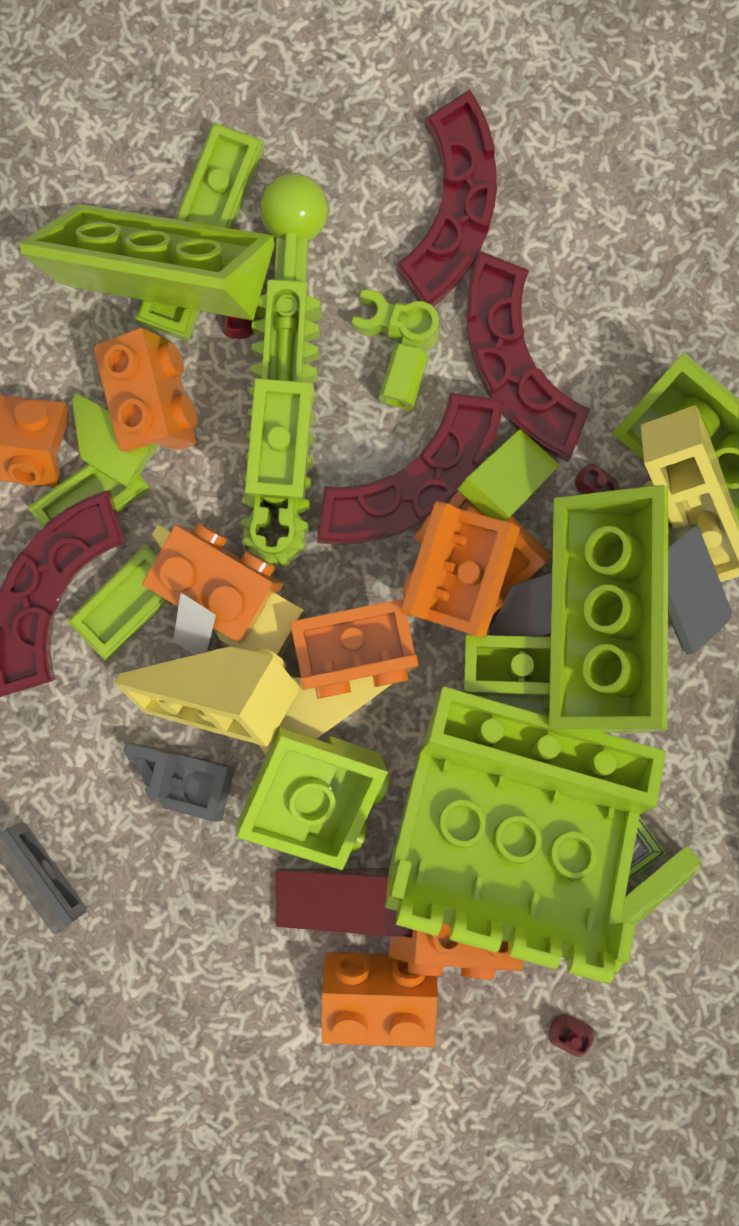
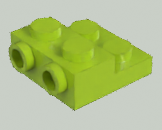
(313, 798)

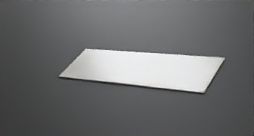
(193, 626)

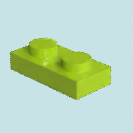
(279, 439)

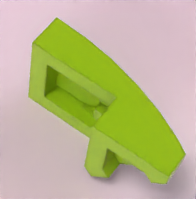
(100, 447)

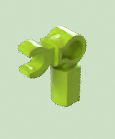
(417, 329)

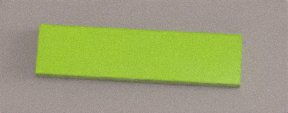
(210, 199)

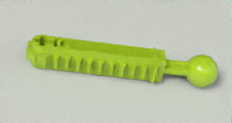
(295, 214)

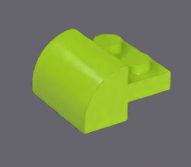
(509, 670)

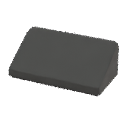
(695, 593)
(39, 878)

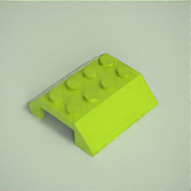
(522, 835)

